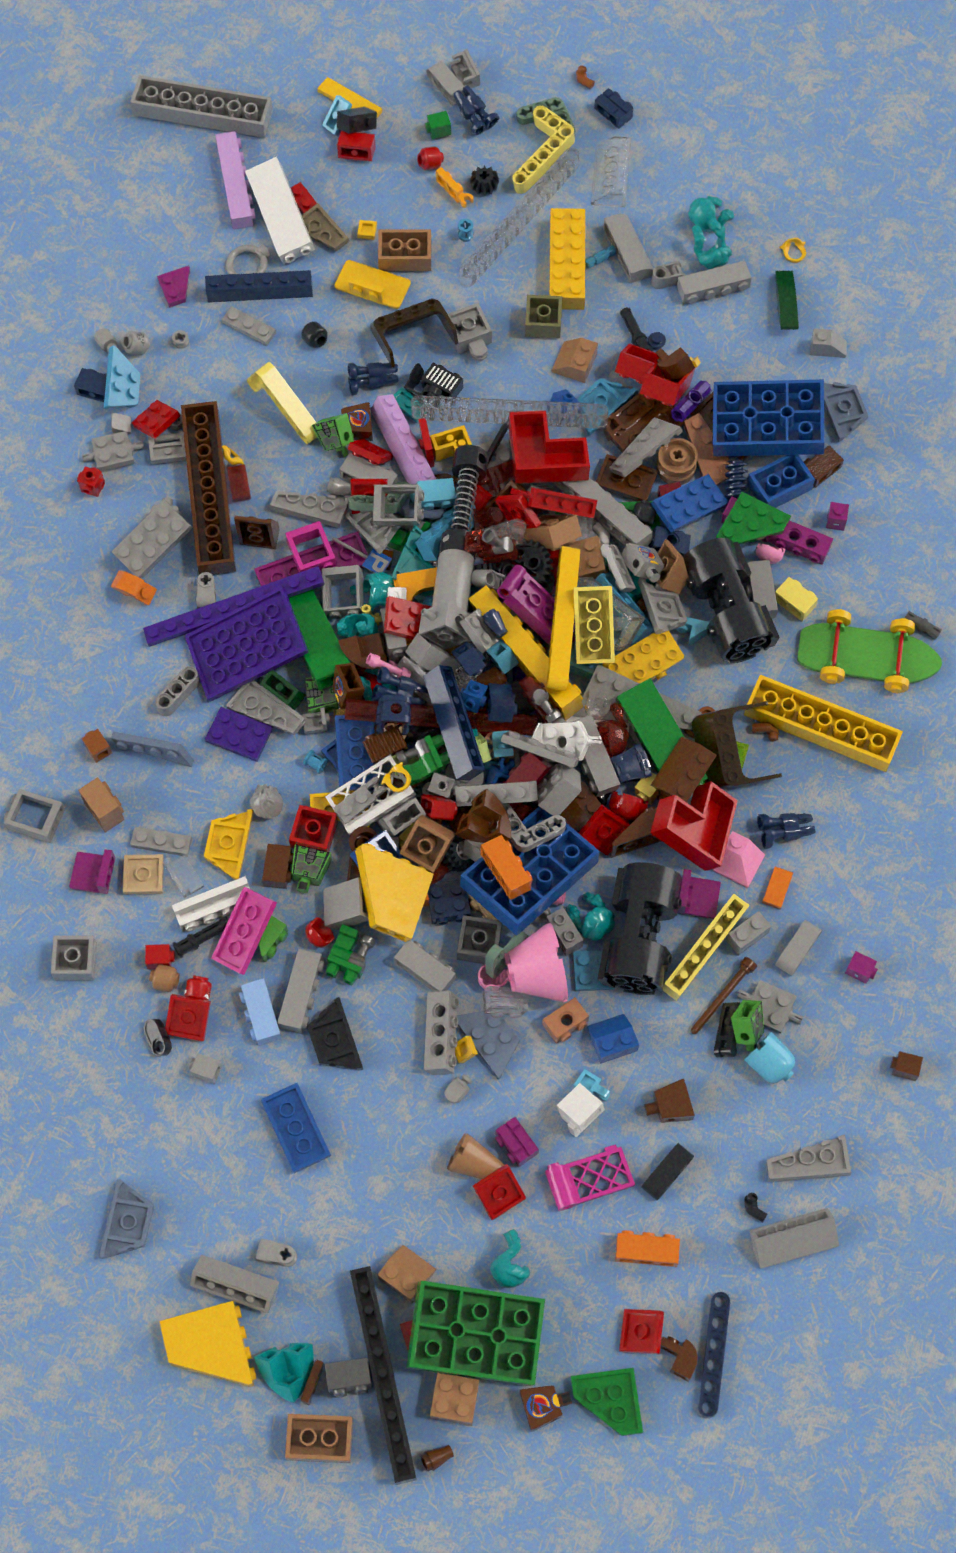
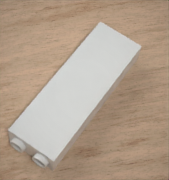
(280, 210)

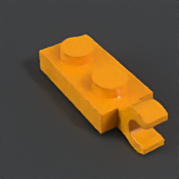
(452, 187)

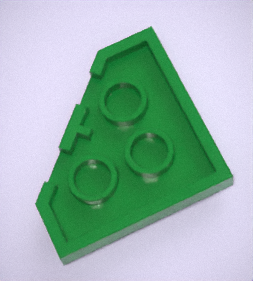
(752, 520)
(611, 1398)

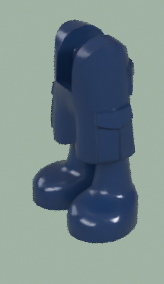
(474, 105)
(376, 376)
(404, 685)
(790, 827)

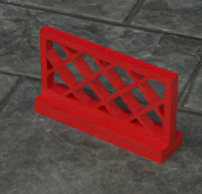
(558, 501)

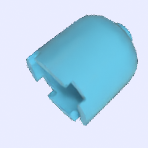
(772, 1060)

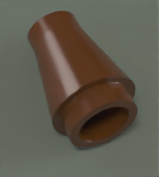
(436, 1457)

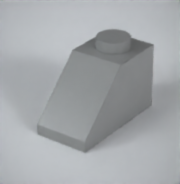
(827, 343)

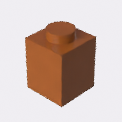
(96, 745)

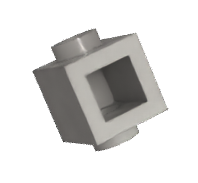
(443, 786)

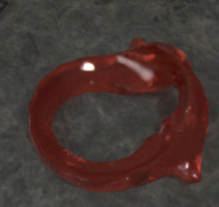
(618, 713)

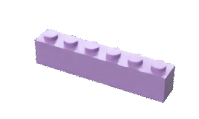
(234, 181)
(401, 440)

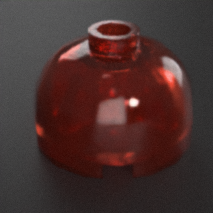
(613, 737)

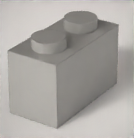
(748, 933)

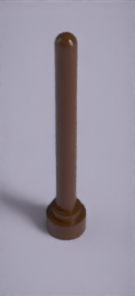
(746, 966)

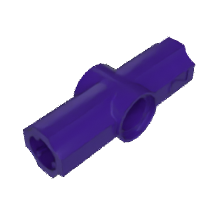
(691, 401)

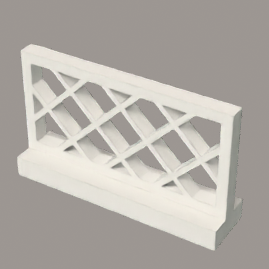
(380, 809)

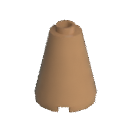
(473, 1159)

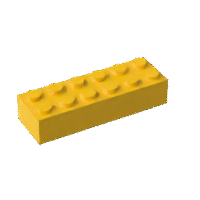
(567, 256)

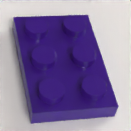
(239, 734)

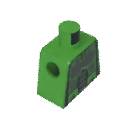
(334, 433)
(320, 698)
(309, 866)
(748, 1023)

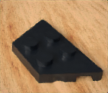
(334, 1039)

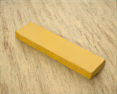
(331, 88)

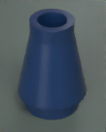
(494, 622)

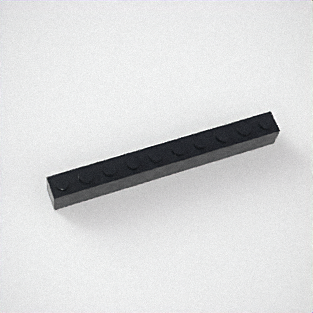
(383, 1376)

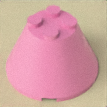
(536, 966)

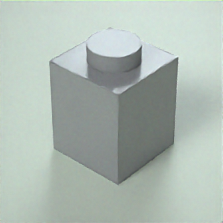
(205, 1068)

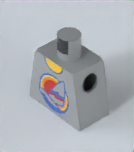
(643, 561)

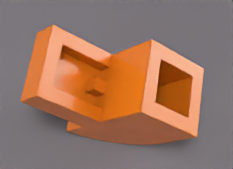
(133, 586)

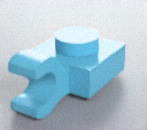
(592, 1084)

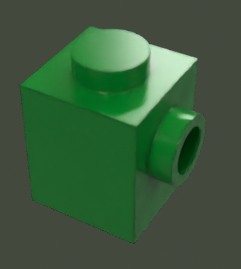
(438, 125)

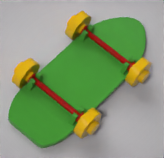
(866, 653)

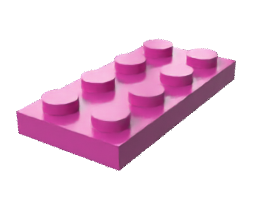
(244, 930)

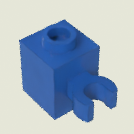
(499, 773)

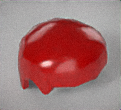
(318, 933)

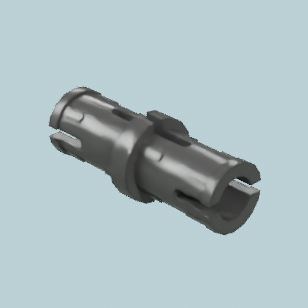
(923, 625)

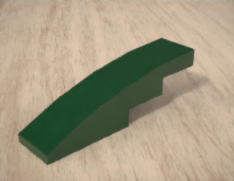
(786, 300)

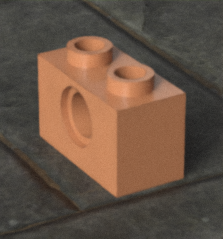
(570, 1010)

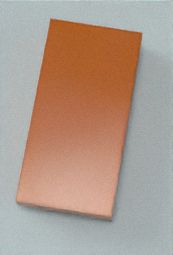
(777, 887)

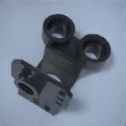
(414, 379)

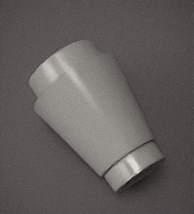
(339, 487)

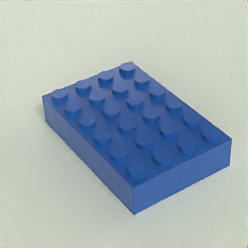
(768, 418)
(553, 867)

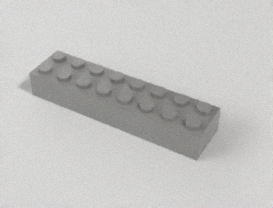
(201, 106)

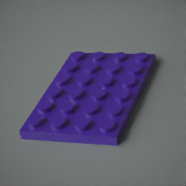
(246, 644)

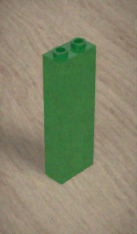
(319, 639)
(651, 722)

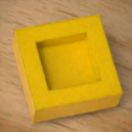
(367, 229)
(465, 1049)

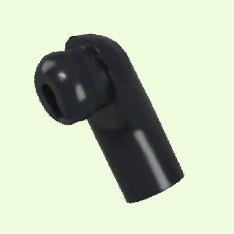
(752, 1207)

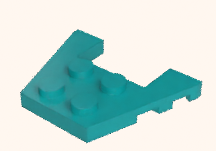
(411, 560)

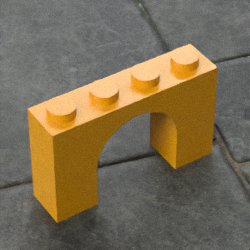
(416, 583)

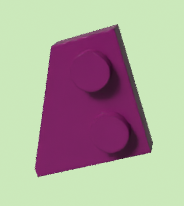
(175, 285)

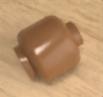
(164, 978)

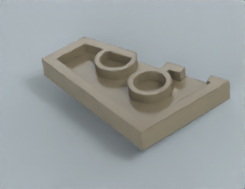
(324, 229)

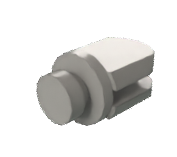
(105, 339)
(458, 1089)

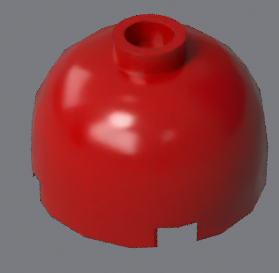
(627, 806)

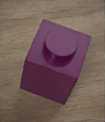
(837, 516)
(861, 967)

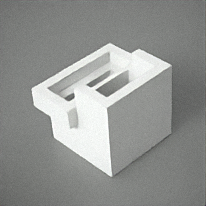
(579, 1109)

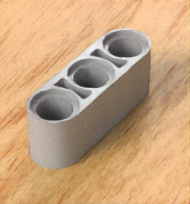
(445, 81)
(177, 699)
(798, 947)

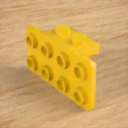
(372, 284)
(647, 658)

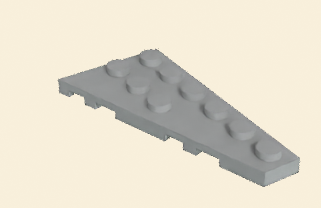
(613, 684)

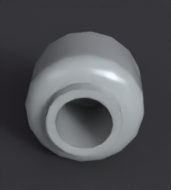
(135, 342)

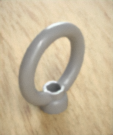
(261, 252)

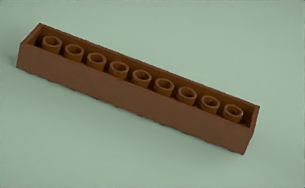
(208, 488)

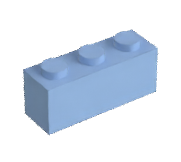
(259, 1012)

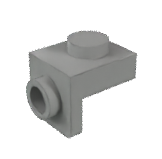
(316, 722)

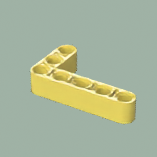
(536, 161)
(285, 399)

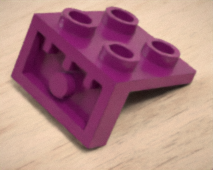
(92, 872)
(699, 896)

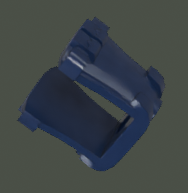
(385, 714)
(632, 765)

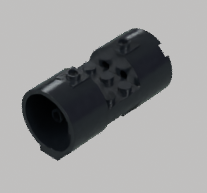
(717, 574)
(636, 960)

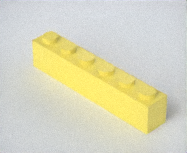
(705, 947)

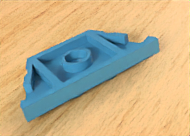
(121, 381)
(608, 394)

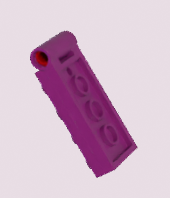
(529, 601)

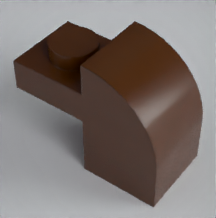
(674, 365)
(685, 1355)

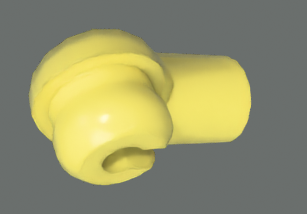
(367, 609)

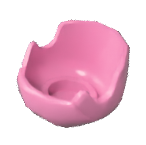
(770, 553)
(485, 980)

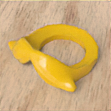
(800, 244)
(227, 452)
(397, 768)

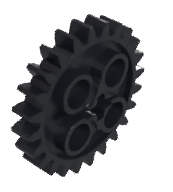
(533, 553)

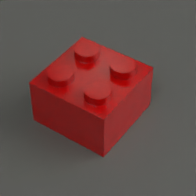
(313, 828)

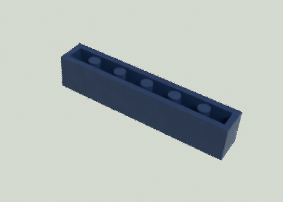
(259, 286)
(454, 723)

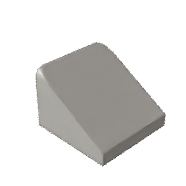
(120, 423)

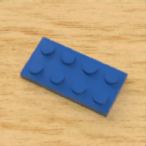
(689, 503)
(351, 753)
(295, 1128)

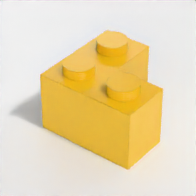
(447, 441)

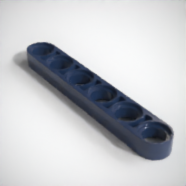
(718, 1355)

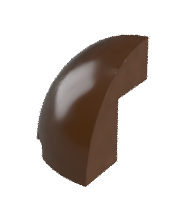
(359, 648)
(485, 819)

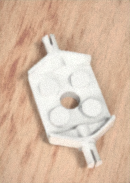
(575, 735)

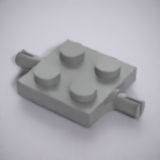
(113, 451)
(776, 1005)

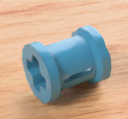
(463, 230)
(315, 761)

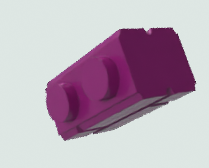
(516, 1142)

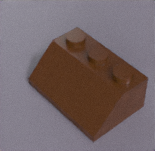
(683, 769)

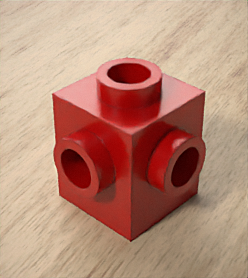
(91, 481)

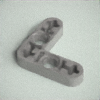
(524, 834)

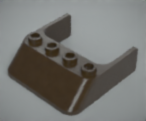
(406, 316)
(717, 734)

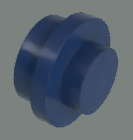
(656, 340)

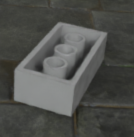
(152, 539)

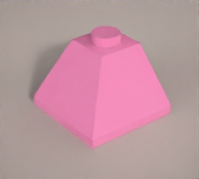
(740, 860)

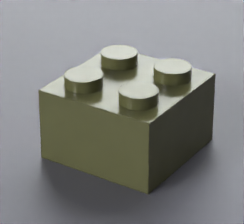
(543, 316)

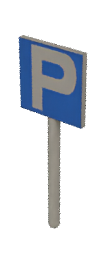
(374, 561)

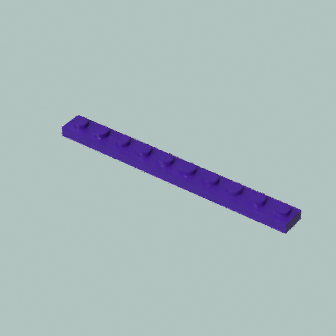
(199, 617)

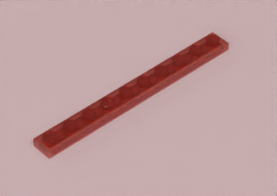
(425, 716)

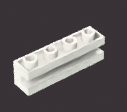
(209, 905)

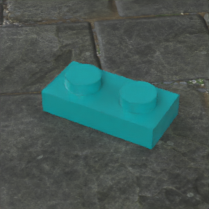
(404, 401)

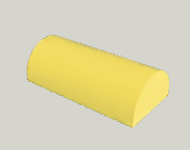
(594, 625)

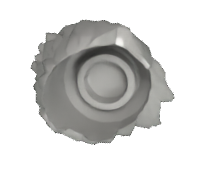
(266, 801)

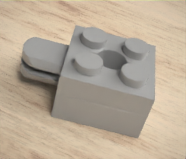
(472, 331)

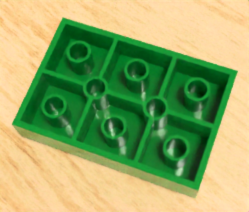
(476, 1333)

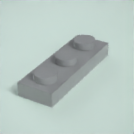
(249, 326)
(161, 841)

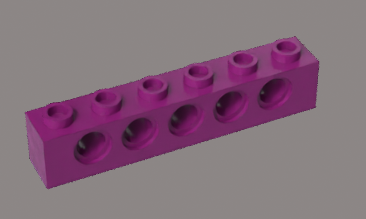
(803, 535)

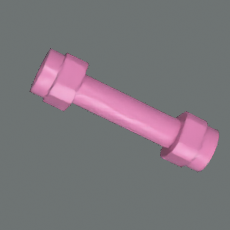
(374, 661)

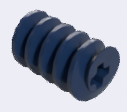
(736, 478)

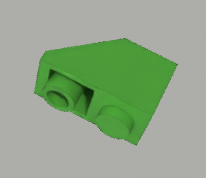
(274, 934)

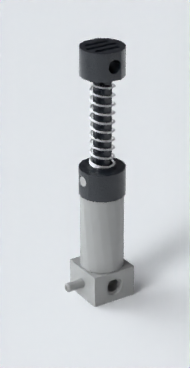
(455, 565)

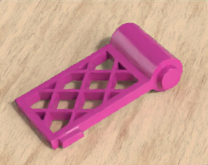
(564, 1187)

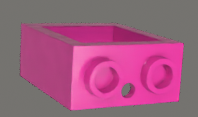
(305, 534)

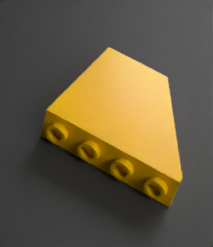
(392, 891)
(210, 1343)

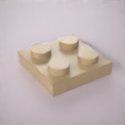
(143, 874)

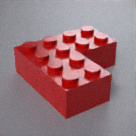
(642, 366)
(545, 459)
(697, 829)

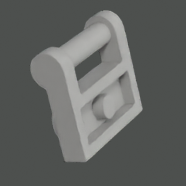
(167, 451)
(478, 632)

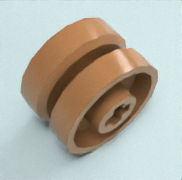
(677, 461)

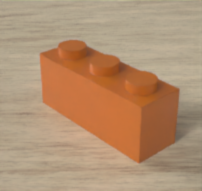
(506, 867)
(647, 1249)

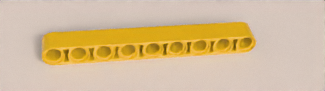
(563, 619)

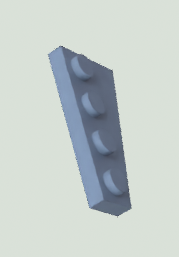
(161, 749)

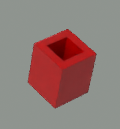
(157, 955)

